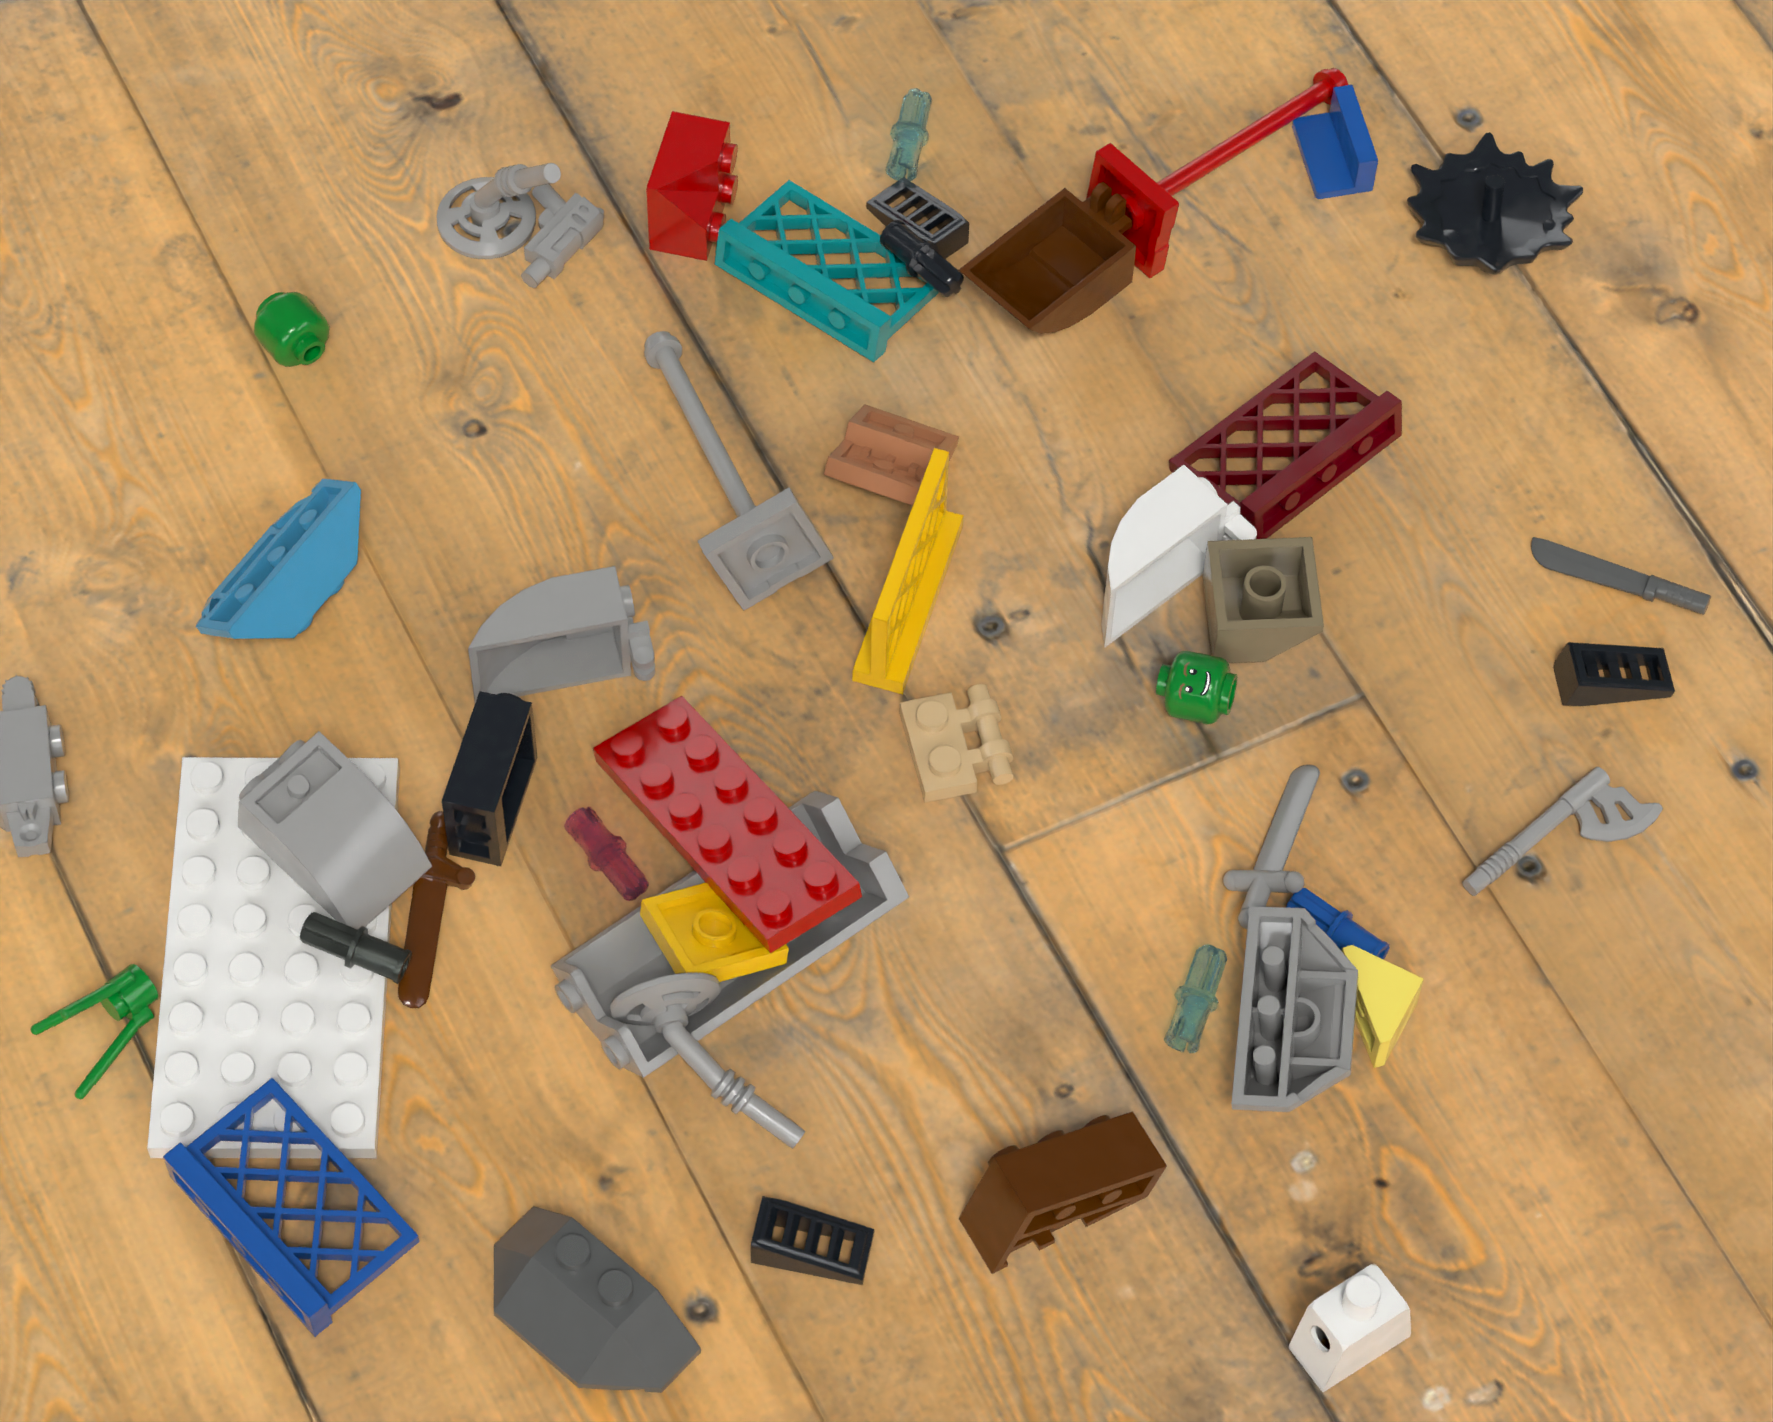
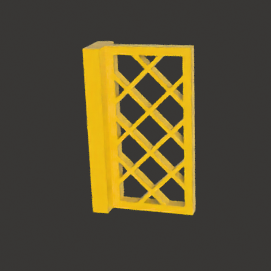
(911, 584)

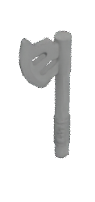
(1575, 801)

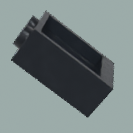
(490, 778)

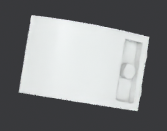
(1164, 547)

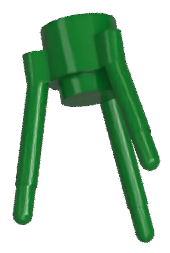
(122, 996)

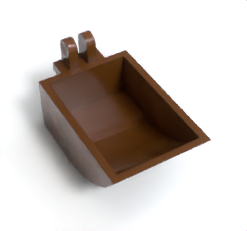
(1059, 260)

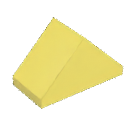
(1383, 1001)

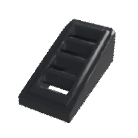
(952, 226)
(1582, 686)
(798, 1218)

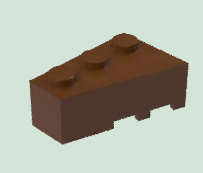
(1058, 1182)

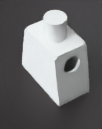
(1359, 1320)

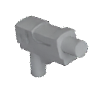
(563, 231)

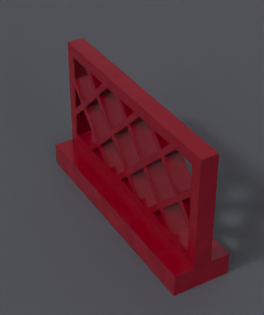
(1315, 465)

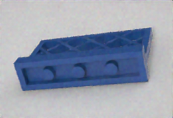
(255, 1240)

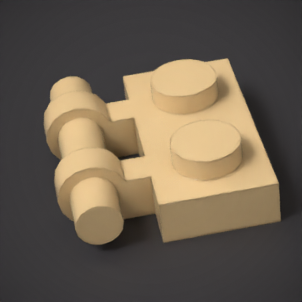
(940, 749)

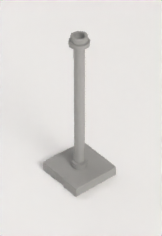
(765, 542)

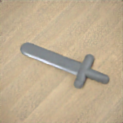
(1268, 870)

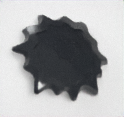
(1492, 208)

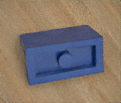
(1337, 147)

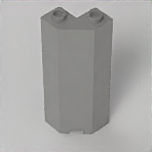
(629, 954)

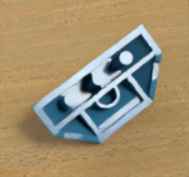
(289, 568)

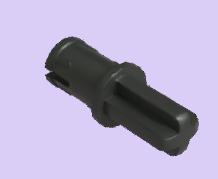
(355, 946)

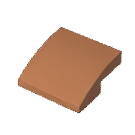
(887, 453)

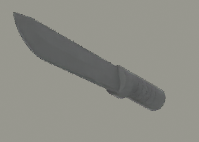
(1599, 571)

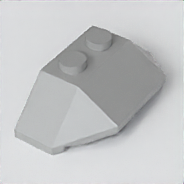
(1292, 1012)

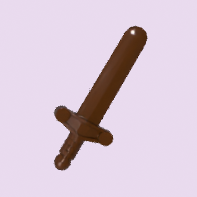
(427, 912)

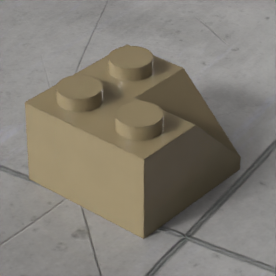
(1260, 597)

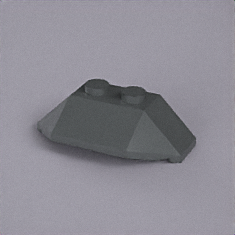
(586, 1307)

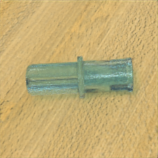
(909, 135)
(1196, 999)

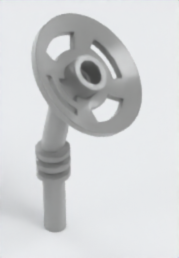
(491, 215)
(668, 1006)

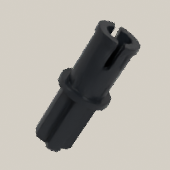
(921, 258)

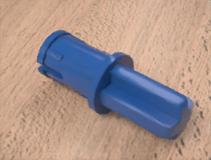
(1338, 925)

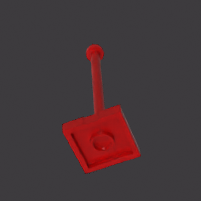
(1152, 204)

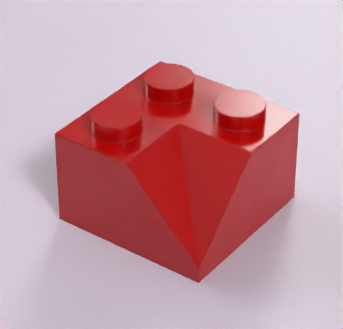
(691, 185)

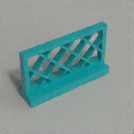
(809, 288)

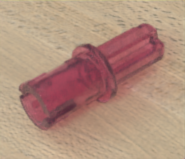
(606, 852)

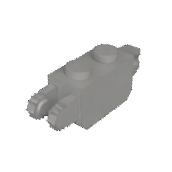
(28, 771)

